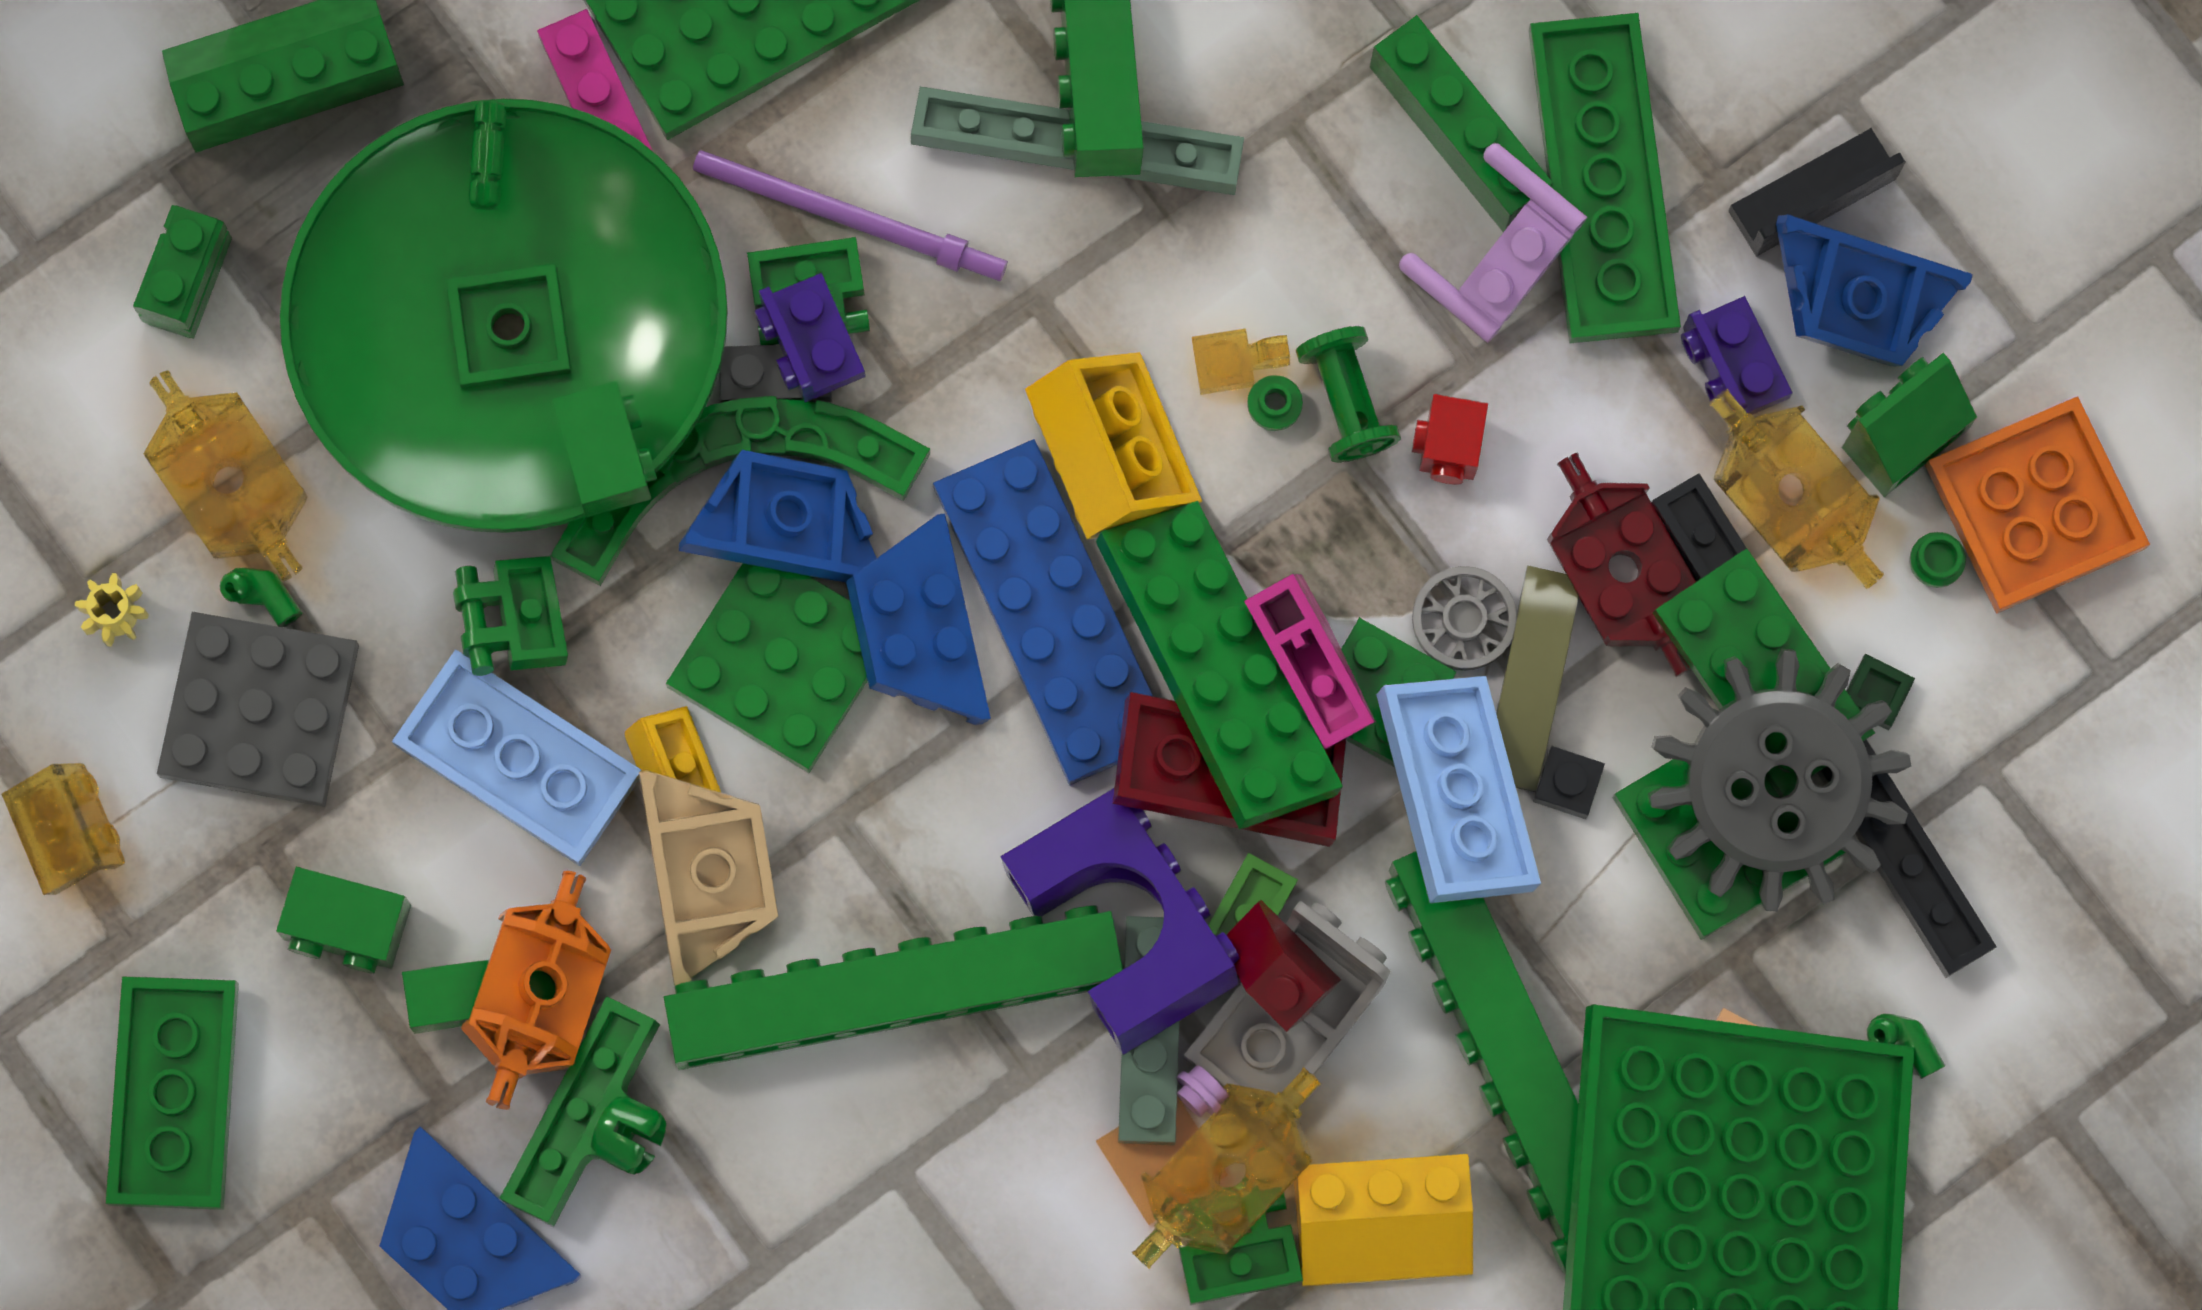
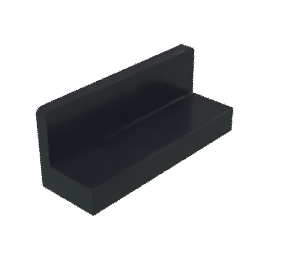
(1816, 189)

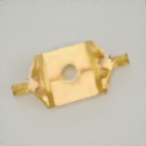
(217, 433)
(1834, 506)
(1249, 1130)

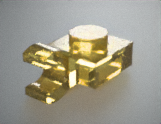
(1227, 360)

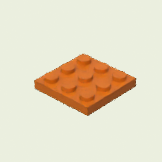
(2037, 504)

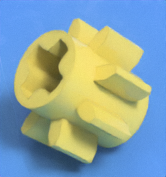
(100, 620)

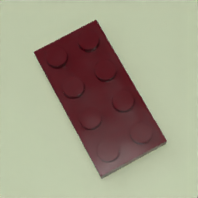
(1167, 775)

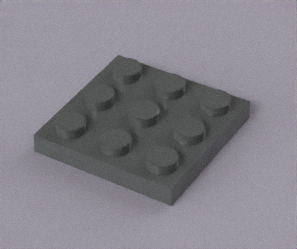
(258, 709)

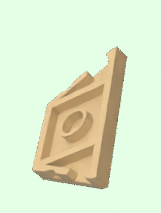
(707, 870)

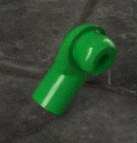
(263, 589)
(1907, 1032)

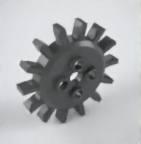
(1735, 748)

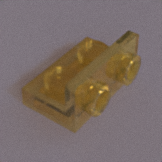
(63, 826)

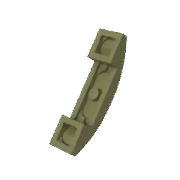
(1535, 671)

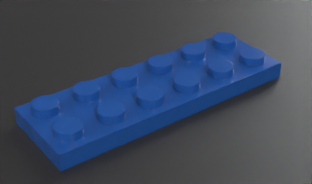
(1045, 604)

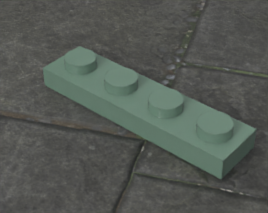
(1151, 1068)

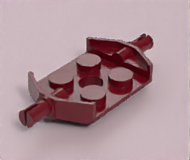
(1613, 522)

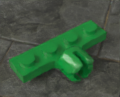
(590, 1116)

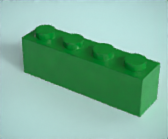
(1099, 87)
(1452, 116)

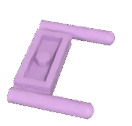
(1513, 261)

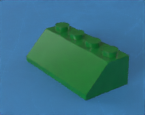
(280, 69)

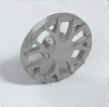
(1464, 617)

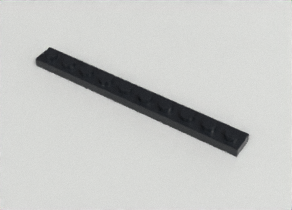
(1904, 850)

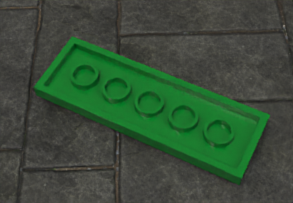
(1607, 166)
(1218, 665)

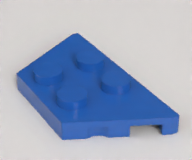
(1862, 292)
(783, 519)
(918, 625)
(464, 1238)

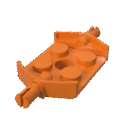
(513, 1024)

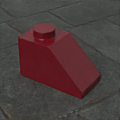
(1279, 967)

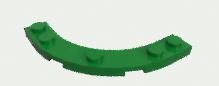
(760, 426)

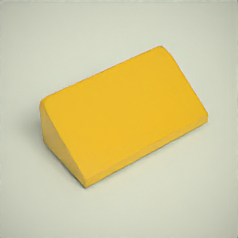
(671, 747)

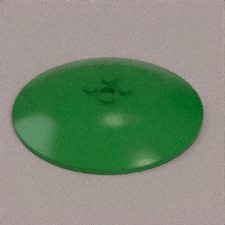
(401, 297)

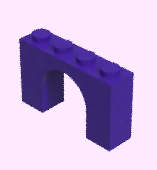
(1112, 846)

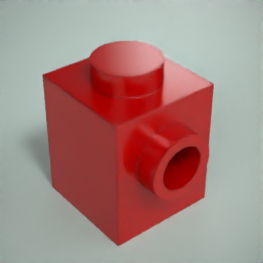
(1451, 439)

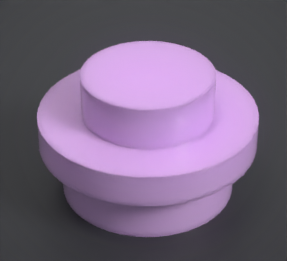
(1200, 1091)

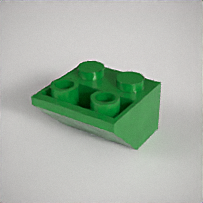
(1910, 426)

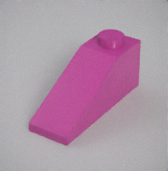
(1310, 659)

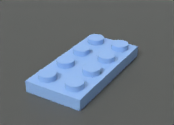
(517, 758)
(1458, 789)

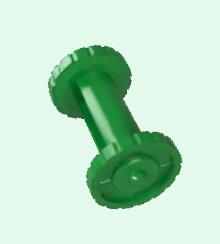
(1348, 394)

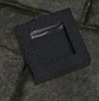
(1568, 782)

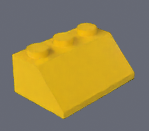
(1111, 441)
(1385, 1220)

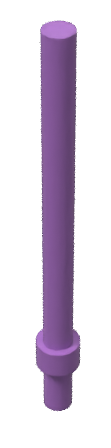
(949, 251)

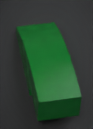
(446, 994)

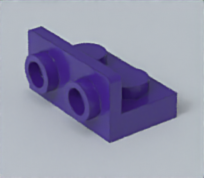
(811, 337)
(1735, 356)

